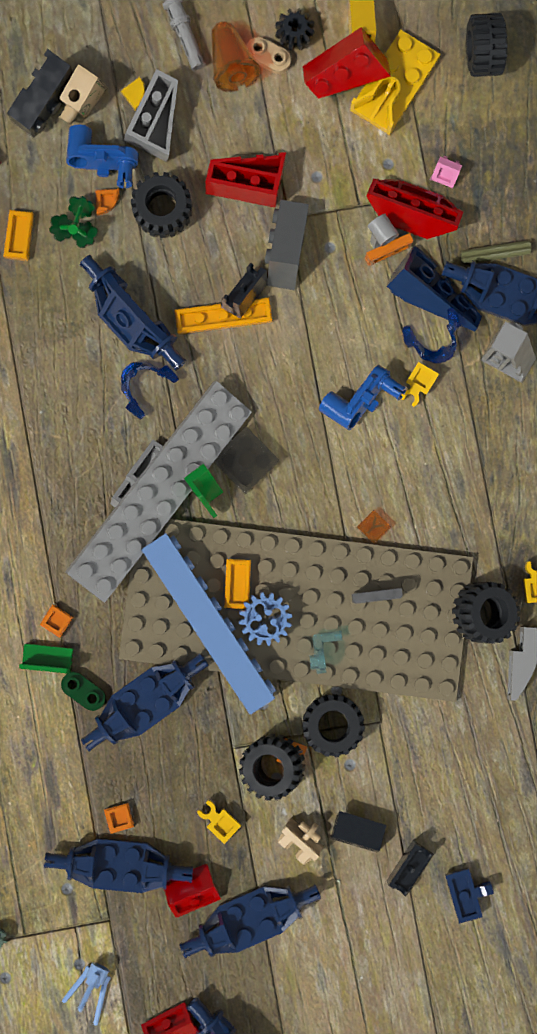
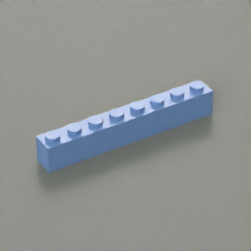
(208, 623)

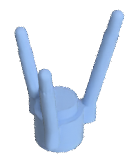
(96, 976)

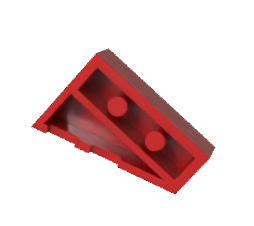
(346, 65)
(247, 179)

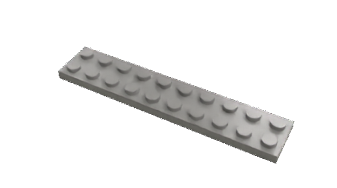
(157, 492)

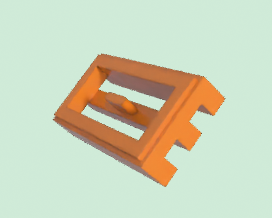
(388, 250)

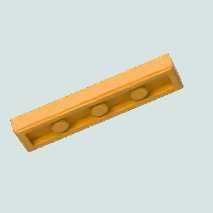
(214, 317)

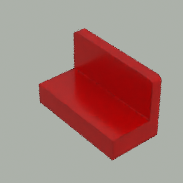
(187, 897)
(174, 1021)

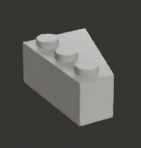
(153, 119)
(510, 351)

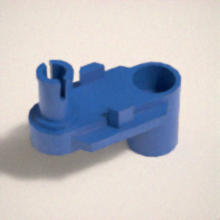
(100, 157)
(349, 413)

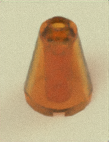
(232, 59)

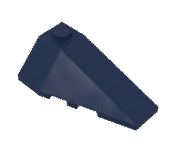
(422, 286)

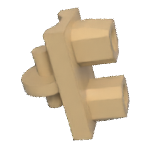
(304, 837)

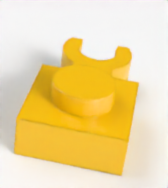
(421, 380)
(530, 585)
(222, 824)

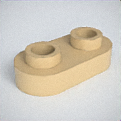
(267, 55)

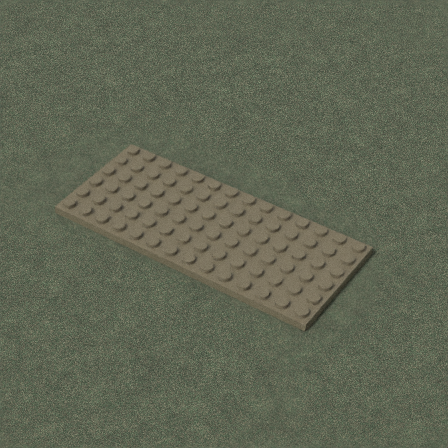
(385, 645)

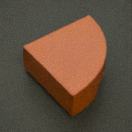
(106, 200)

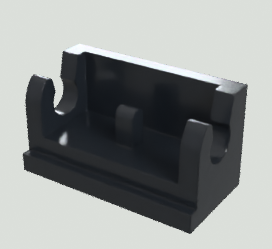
(245, 291)
(358, 831)
(409, 868)

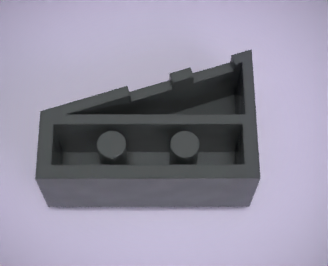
(286, 244)

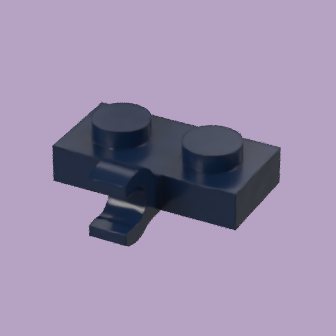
(466, 895)

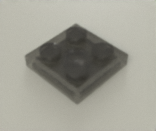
(246, 460)

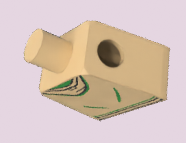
(86, 88)

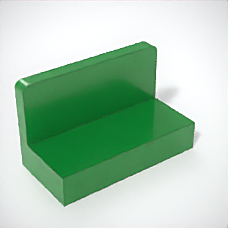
(204, 487)
(47, 658)

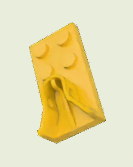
(387, 99)

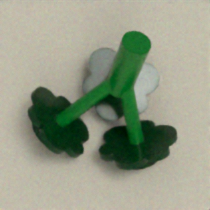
(64, 227)

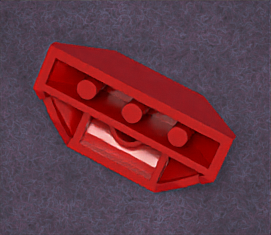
(414, 208)

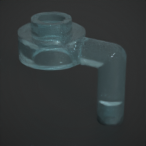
(318, 659)

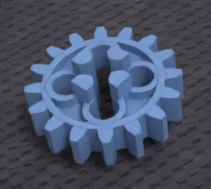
(279, 622)

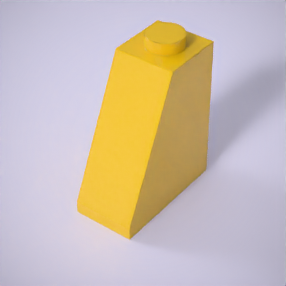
(362, 15)

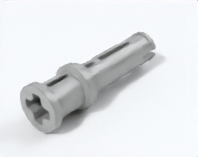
(180, 23)

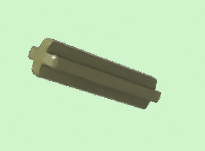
(496, 252)

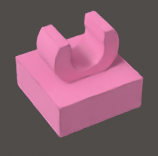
(446, 171)

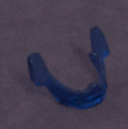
(443, 353)
(130, 371)

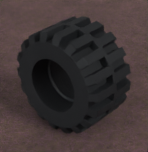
(486, 44)
(158, 186)
(503, 612)
(338, 746)
(258, 780)

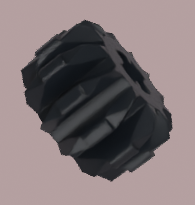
(285, 29)

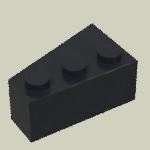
(42, 96)

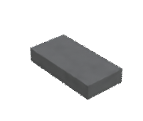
(377, 596)

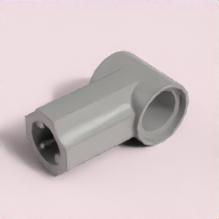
(382, 231)

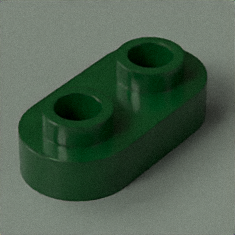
(83, 690)

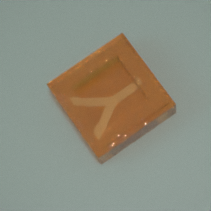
(373, 526)

